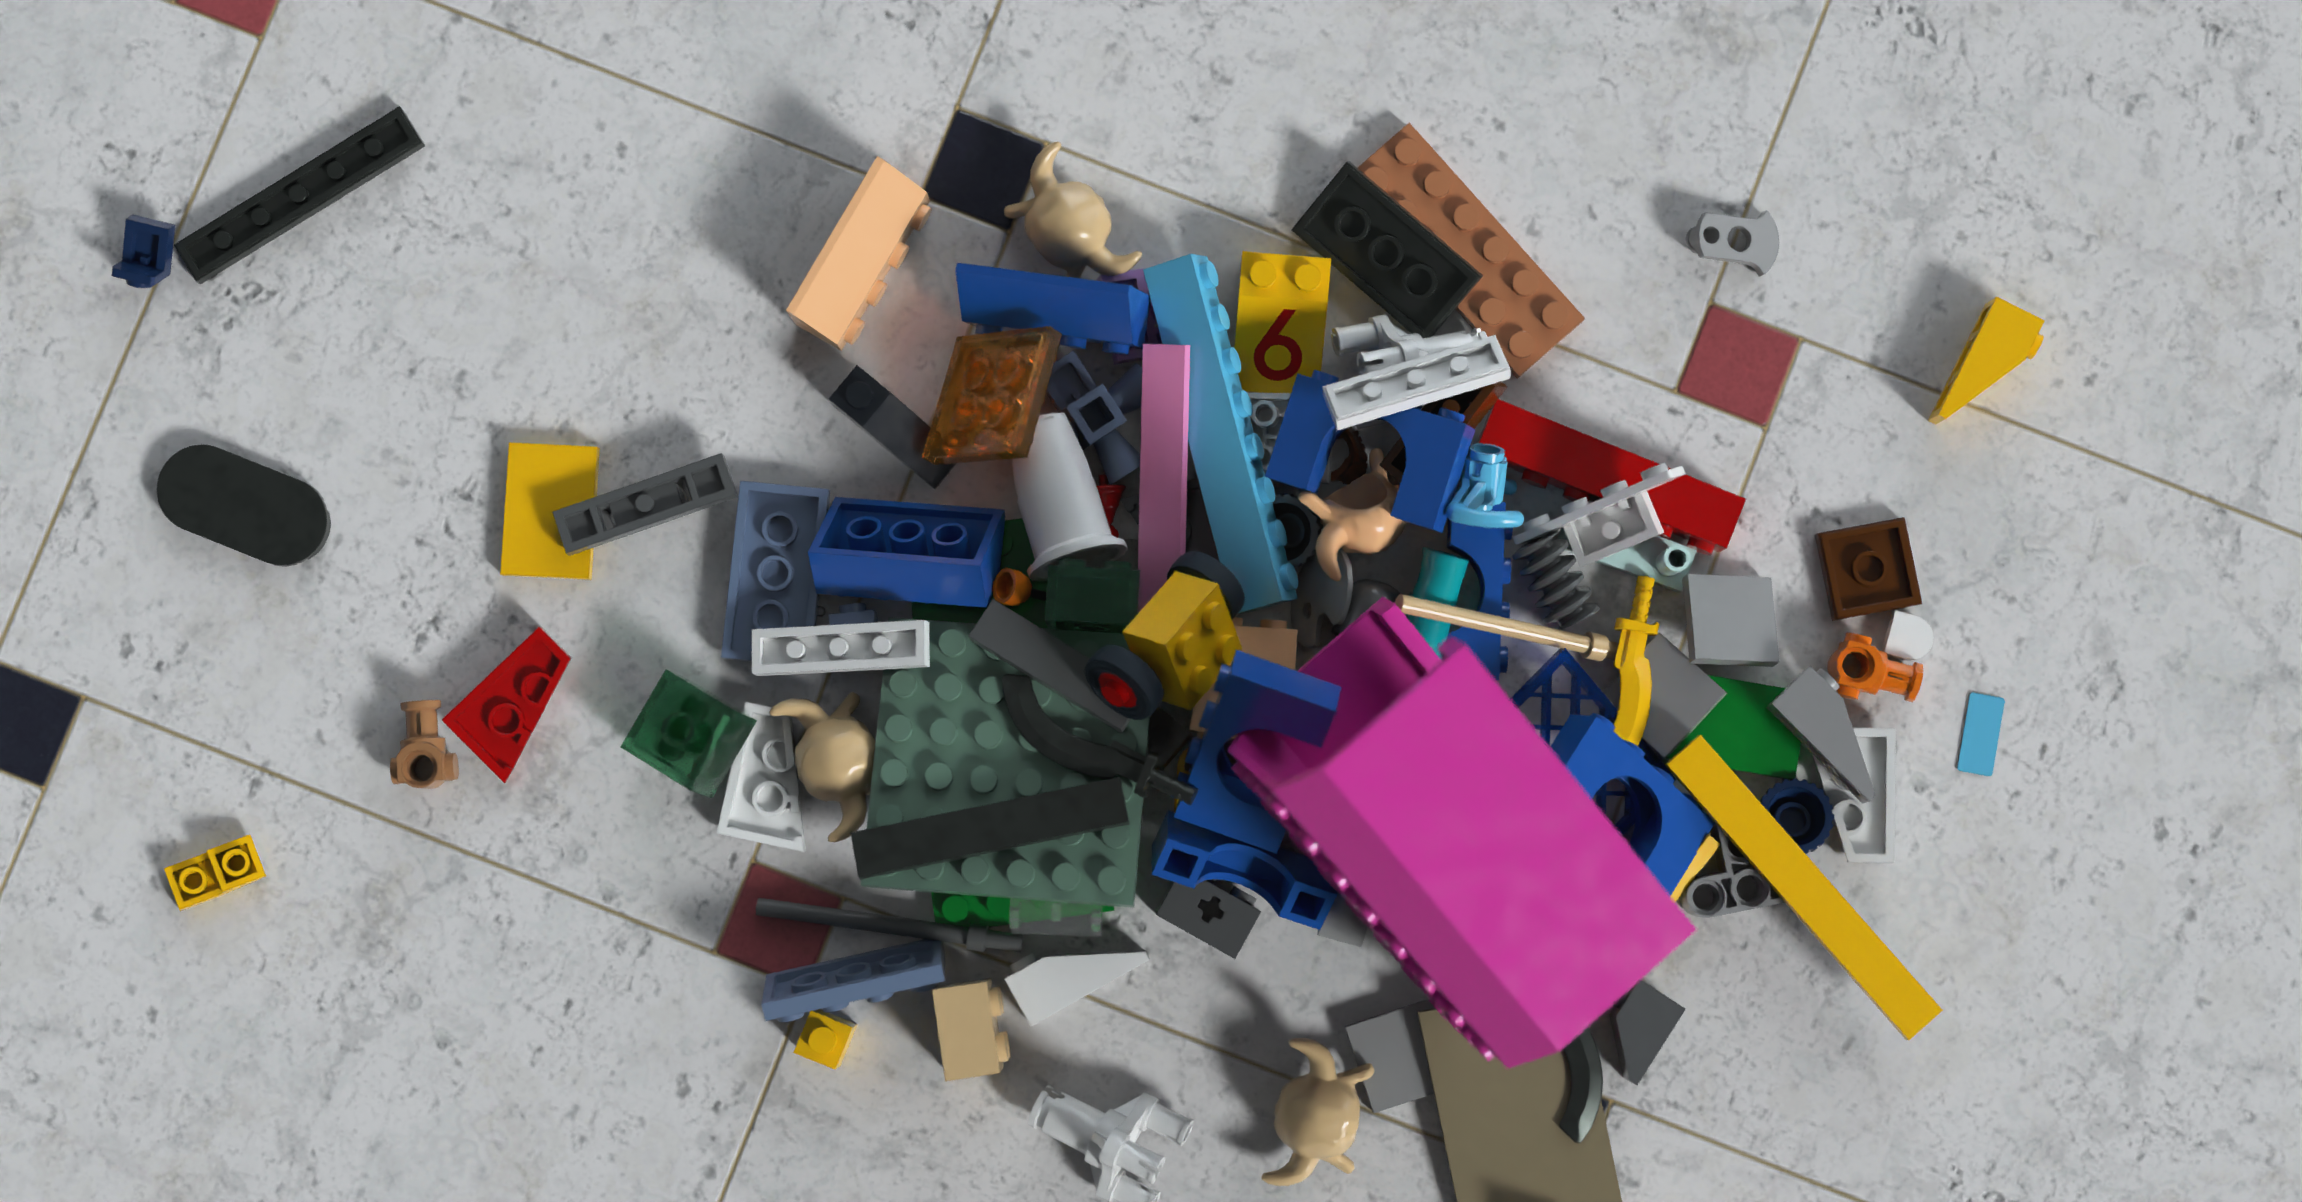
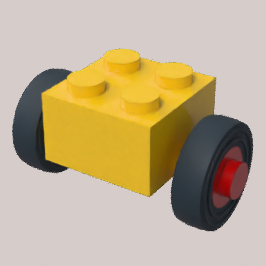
(1172, 641)

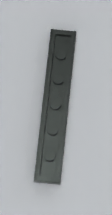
(299, 195)
(989, 828)

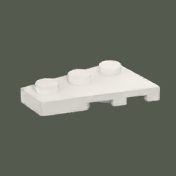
(764, 786)
(1869, 827)

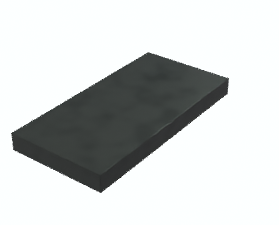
(1386, 252)

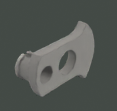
(1760, 235)

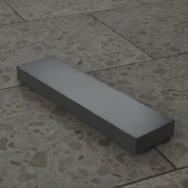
(1041, 658)

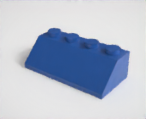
(1075, 307)
(908, 551)

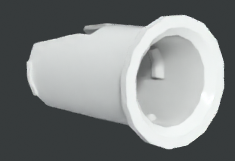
(1061, 501)

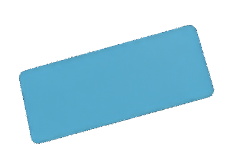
(1981, 734)

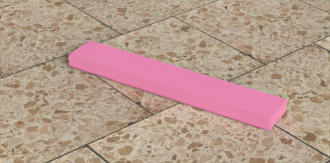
(1162, 463)

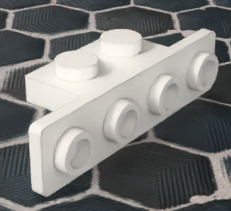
(1609, 524)

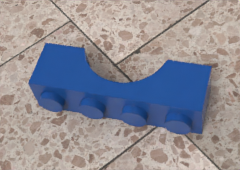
(1486, 555)
(1284, 879)

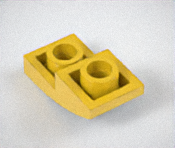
(215, 872)

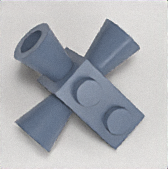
(1098, 411)

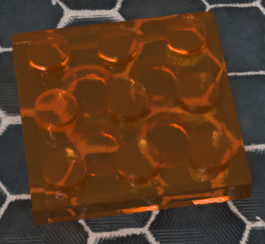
(992, 396)

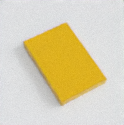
(537, 483)

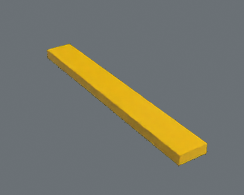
(1803, 887)

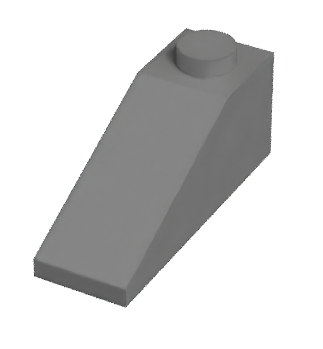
(1822, 724)

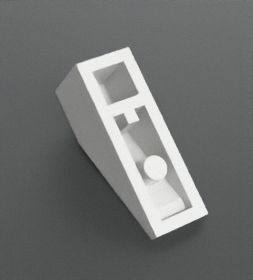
(1060, 980)

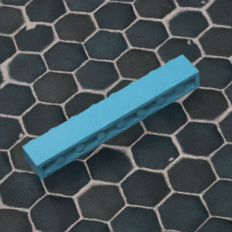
(1221, 432)

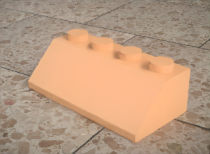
(859, 255)

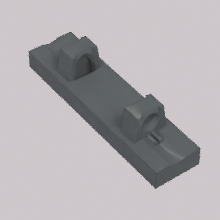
(645, 504)

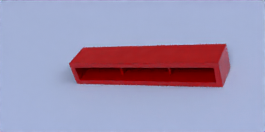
(1585, 465)

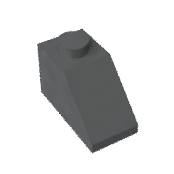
(1641, 1026)

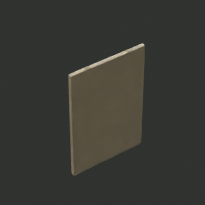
(1506, 1128)

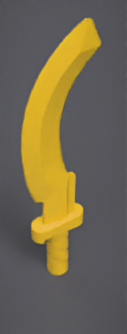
(1633, 666)

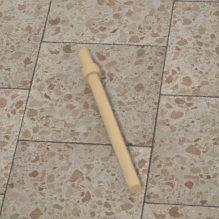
(1590, 645)

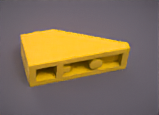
(1995, 346)

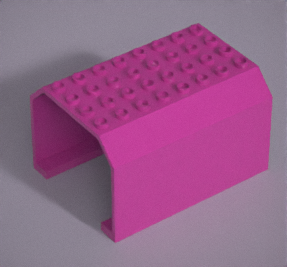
(1463, 842)

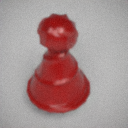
(1110, 499)

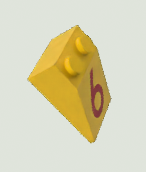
(1280, 319)

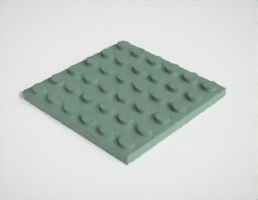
(955, 747)

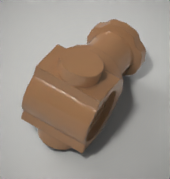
(420, 742)

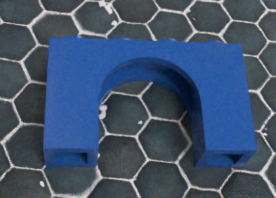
(1433, 446)
(1250, 697)
(1666, 822)

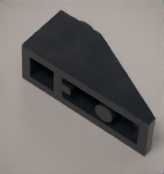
(888, 423)

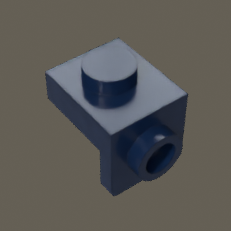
(145, 252)

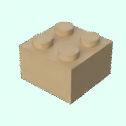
(970, 1029)

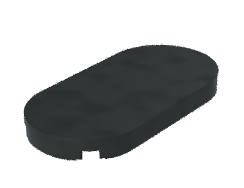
(243, 505)

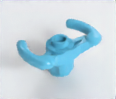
(1481, 487)

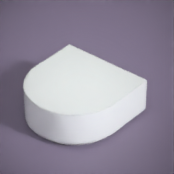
(1907, 636)

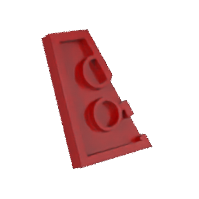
(508, 703)

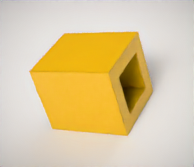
(825, 1038)

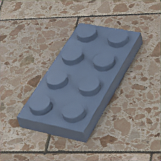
(770, 562)
(852, 978)

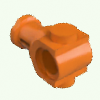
(1874, 670)

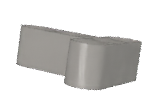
(1724, 884)

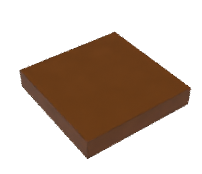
(1868, 569)

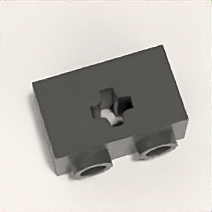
(1224, 934)

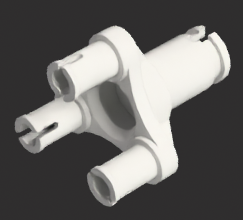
(1391, 346)
(1110, 1139)

